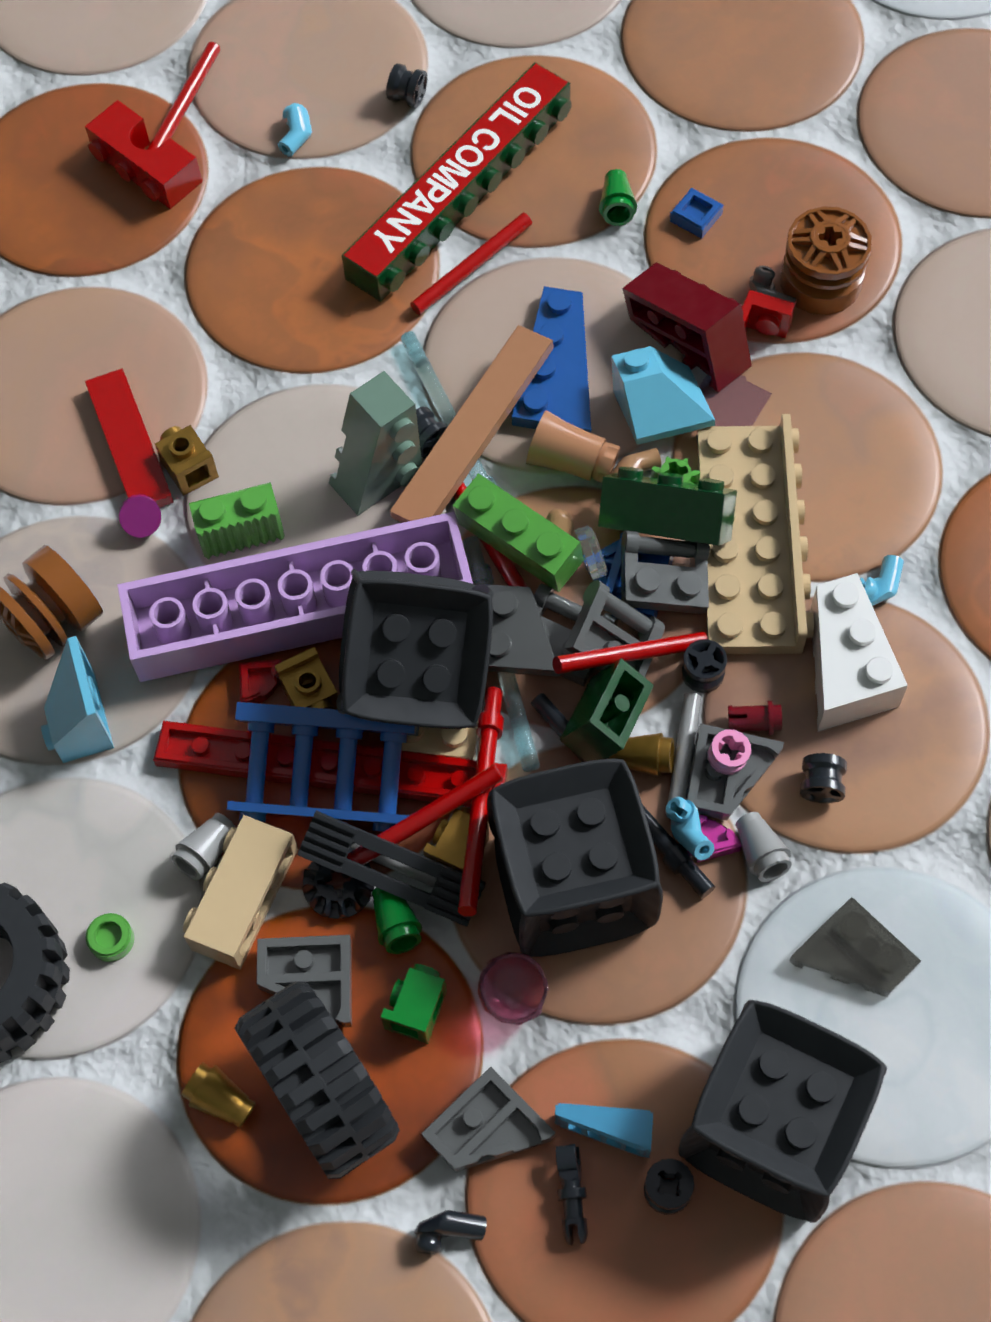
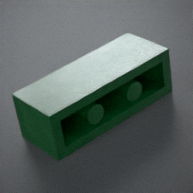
(667, 506)

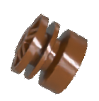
(825, 260)
(46, 601)

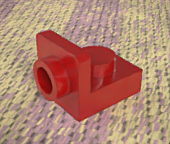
(767, 314)

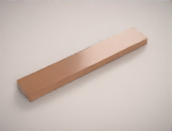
(473, 426)

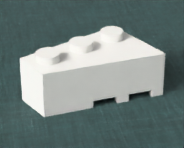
(851, 655)

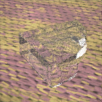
(591, 552)

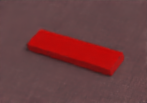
(128, 437)

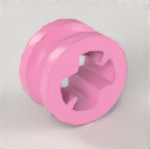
(735, 741)

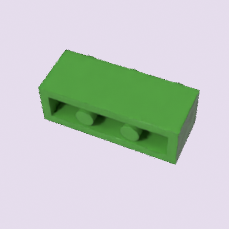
(518, 532)

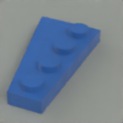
(563, 378)

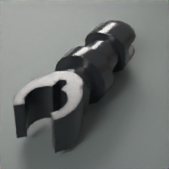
(572, 1193)

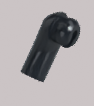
(448, 1224)

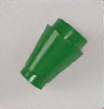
(617, 199)
(395, 922)

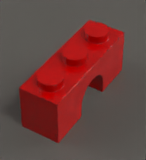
(162, 172)

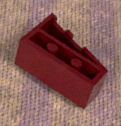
(693, 320)

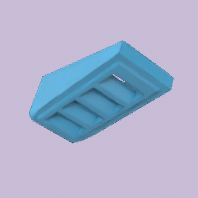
(617, 1127)

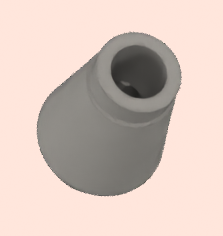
(202, 847)
(762, 848)

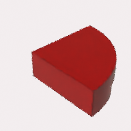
(258, 680)

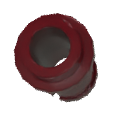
(755, 718)

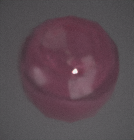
(512, 988)

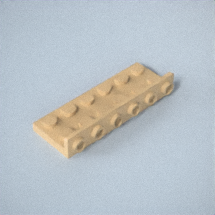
(758, 575)

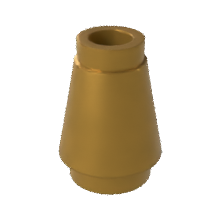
(648, 754)
(217, 1095)

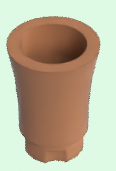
(571, 449)

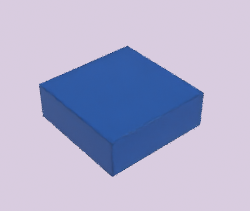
(696, 213)

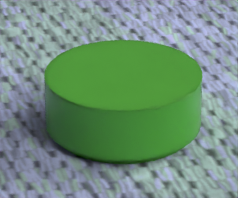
(110, 937)

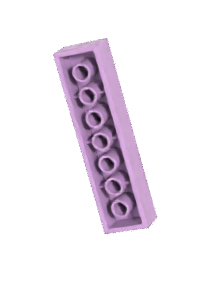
(274, 596)

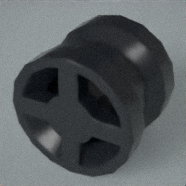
(406, 85)
(428, 429)
(700, 656)
(823, 778)
(662, 1193)

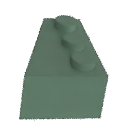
(379, 444)

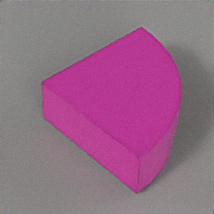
(723, 838)

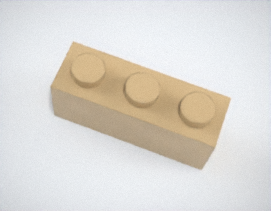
(240, 891)

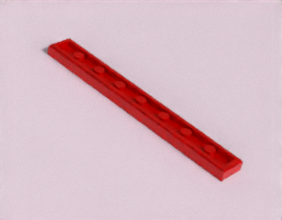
(228, 751)

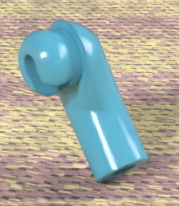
(299, 126)
(887, 583)
(687, 828)

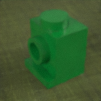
(415, 1003)

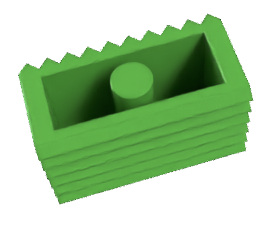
(237, 520)

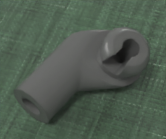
(763, 283)

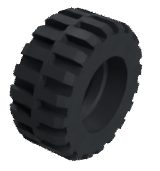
(35, 971)
(318, 1079)

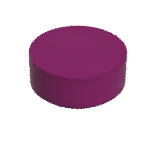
(140, 516)

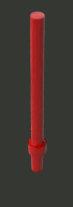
(489, 731)

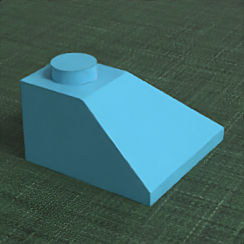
(658, 395)
(75, 708)

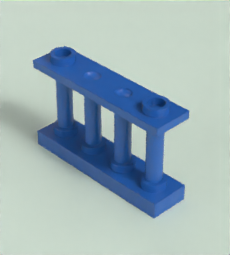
(305, 725)

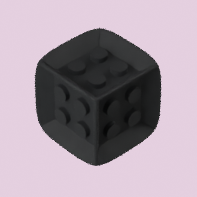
(415, 649)
(575, 857)
(783, 1110)

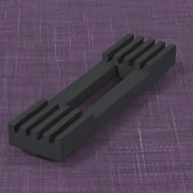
(331, 839)

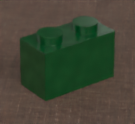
(607, 712)

